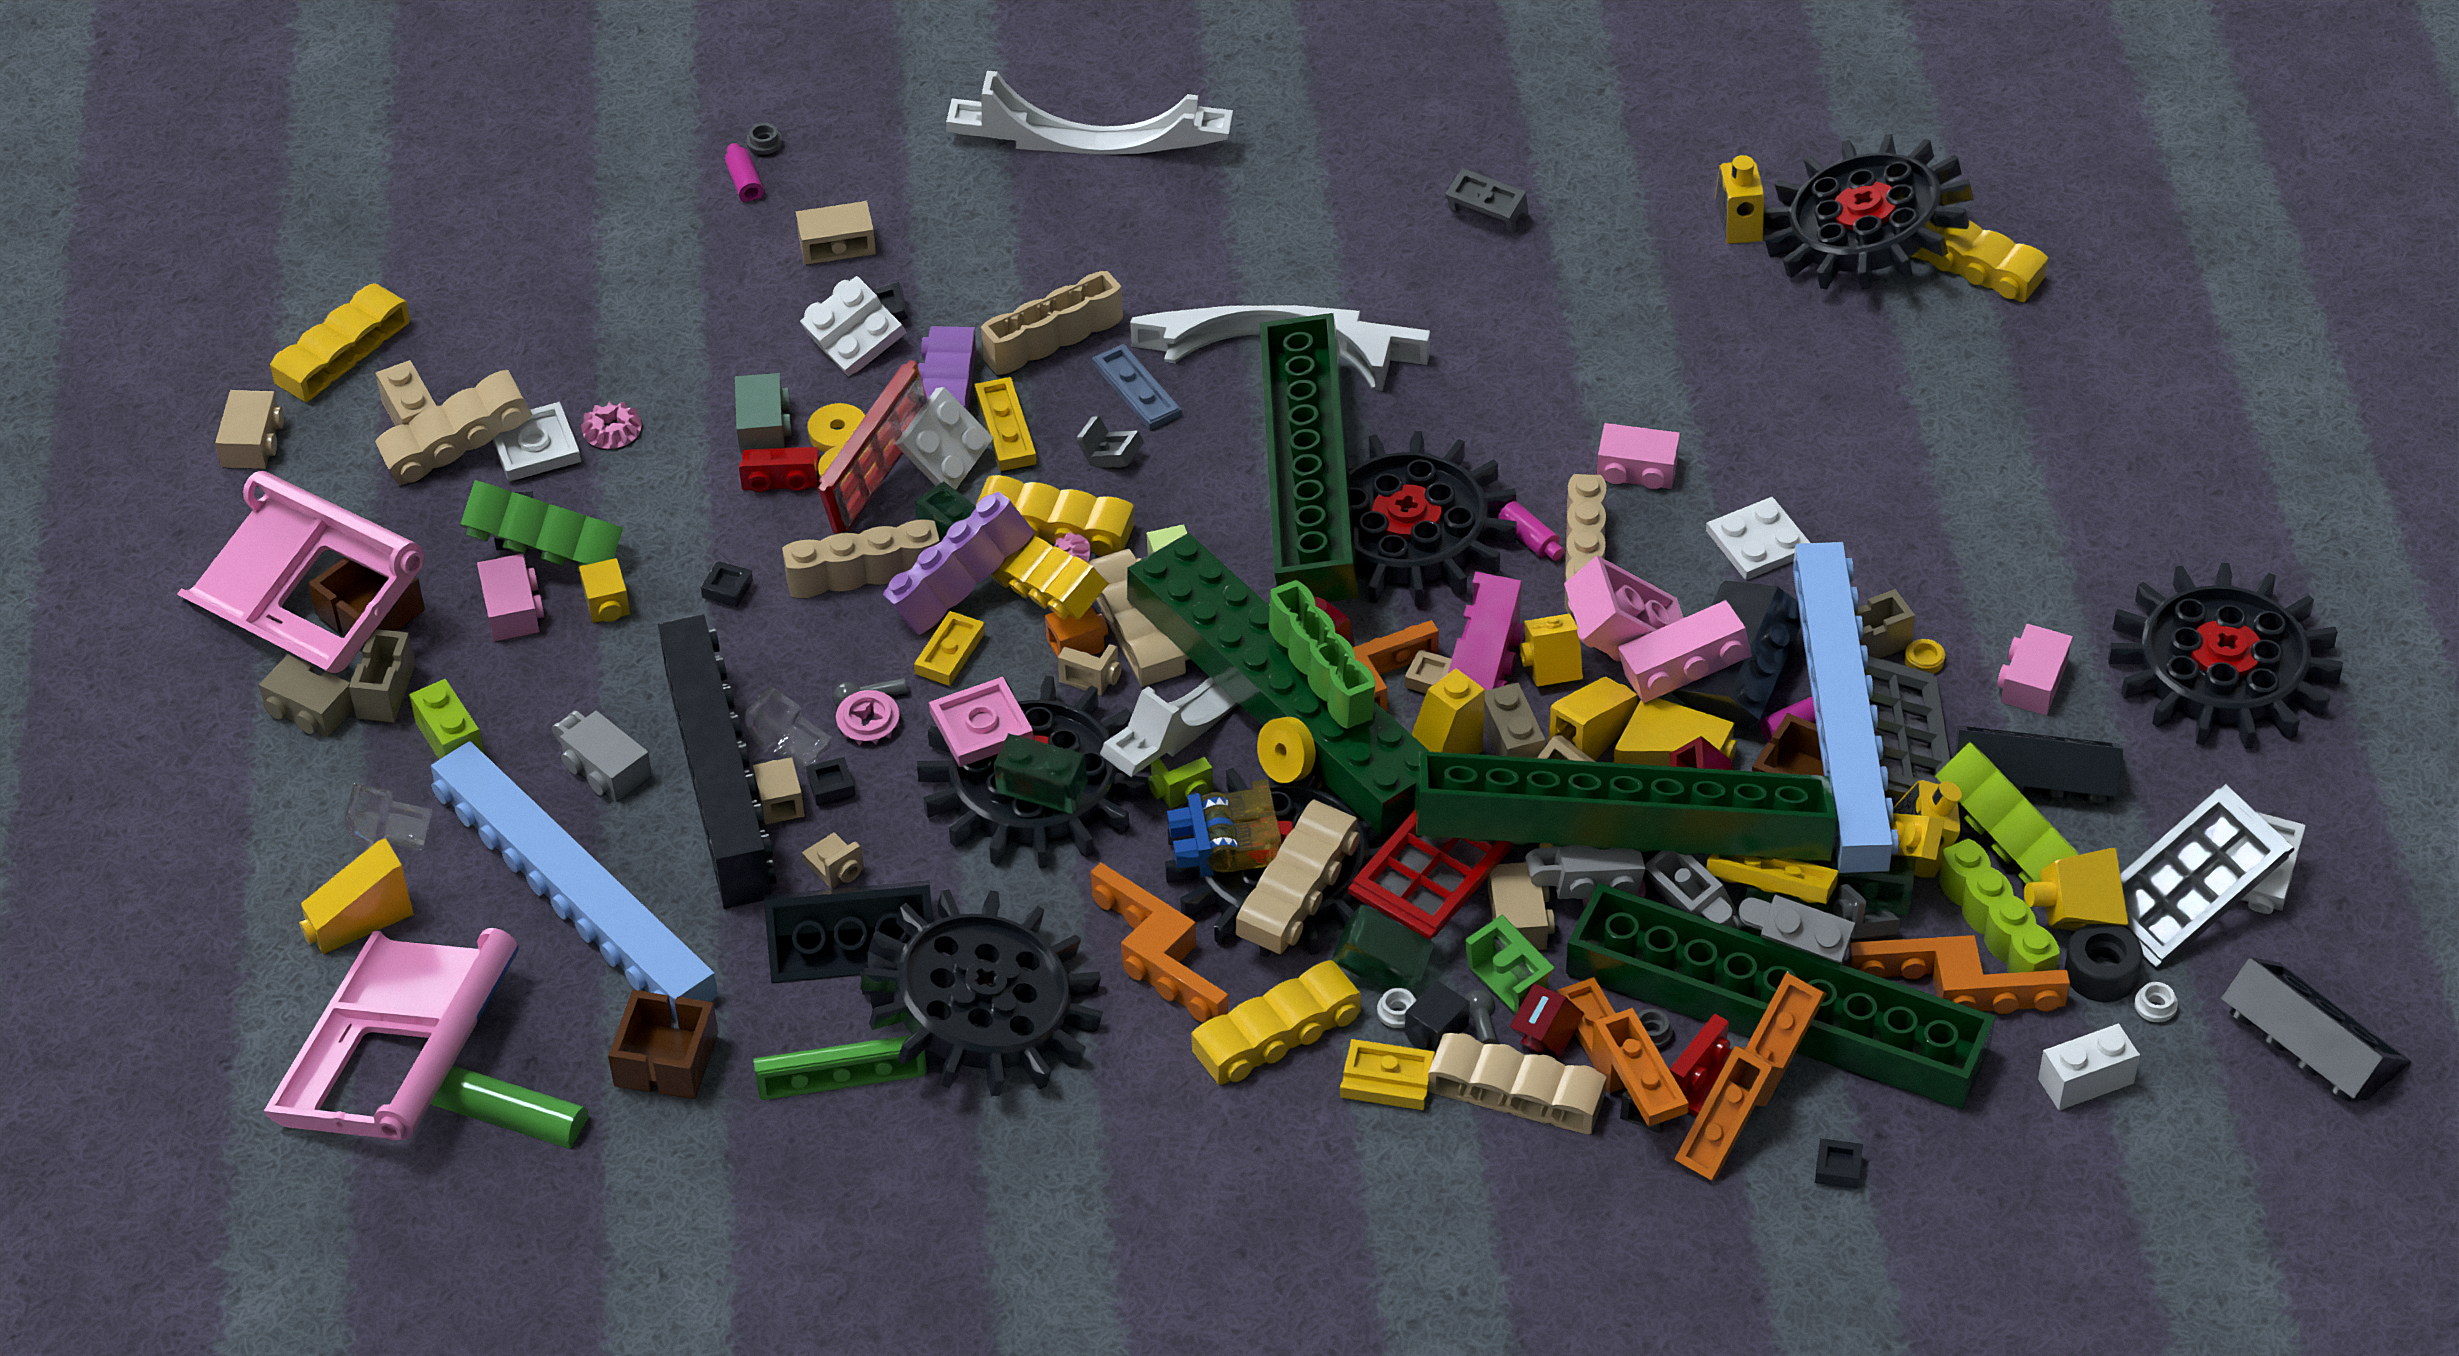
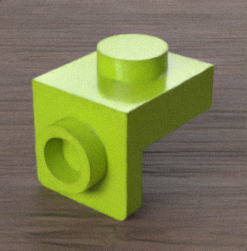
(1180, 782)

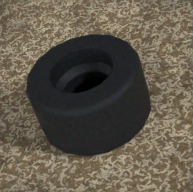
(2101, 981)

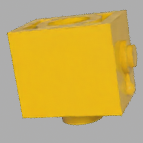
(1552, 650)

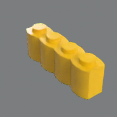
(1990, 261)
(339, 342)
(1055, 513)
(1051, 578)
(1275, 1022)

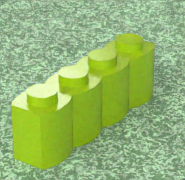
(2005, 814)
(1994, 911)

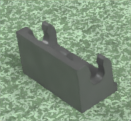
(1488, 197)

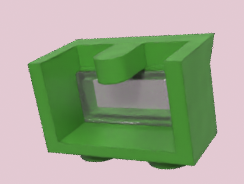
(1506, 962)

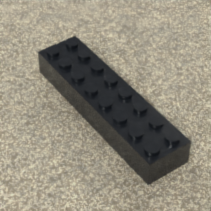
(717, 761)

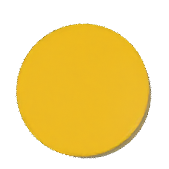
(1925, 655)

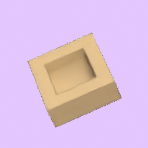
(1426, 671)

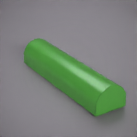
(835, 1068)
(511, 1106)

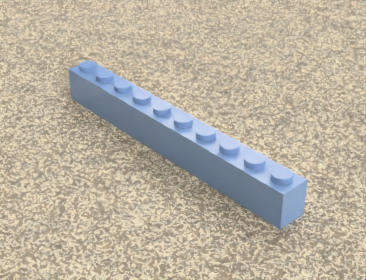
(1842, 707)
(570, 878)

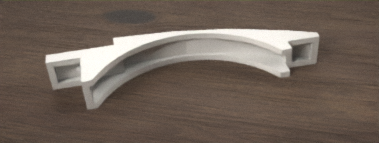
(1010, 117)
(1363, 344)
(1166, 727)

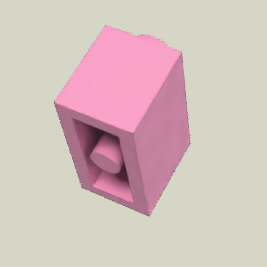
(1638, 456)
(509, 597)
(2035, 669)

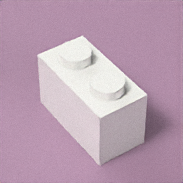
(2088, 1066)

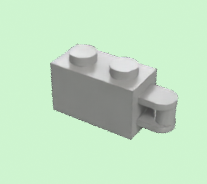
(602, 754)
(1580, 868)
(1691, 887)
(1799, 927)

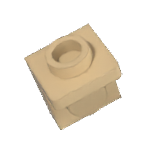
(1085, 670)
(834, 860)

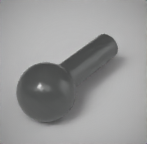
(891, 688)
(1481, 1008)

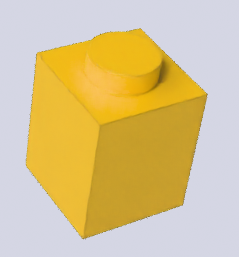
(604, 590)

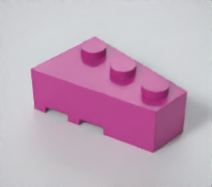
(1490, 631)

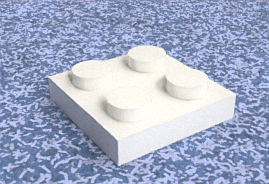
(944, 439)
(538, 444)
(1757, 537)

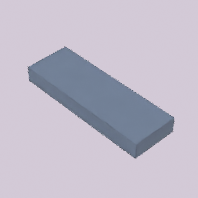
(1137, 387)

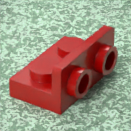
(779, 468)
(1702, 1063)

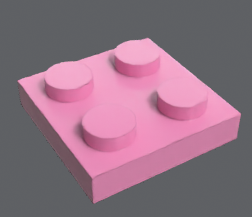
(979, 720)

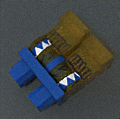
(1227, 830)

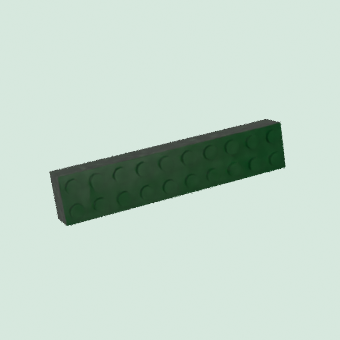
(1308, 457)
(1229, 637)
(1624, 806)
(1723, 971)

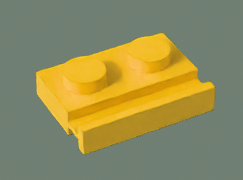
(1386, 1074)

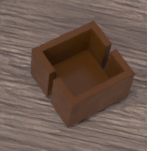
(348, 587)
(1792, 749)
(655, 1053)

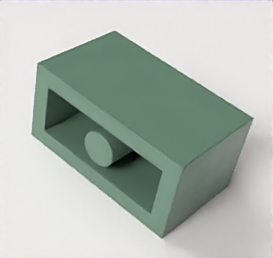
(760, 411)

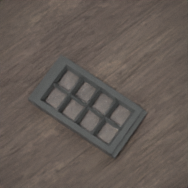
(1908, 723)
(2198, 873)

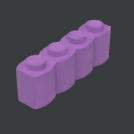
(949, 361)
(962, 559)

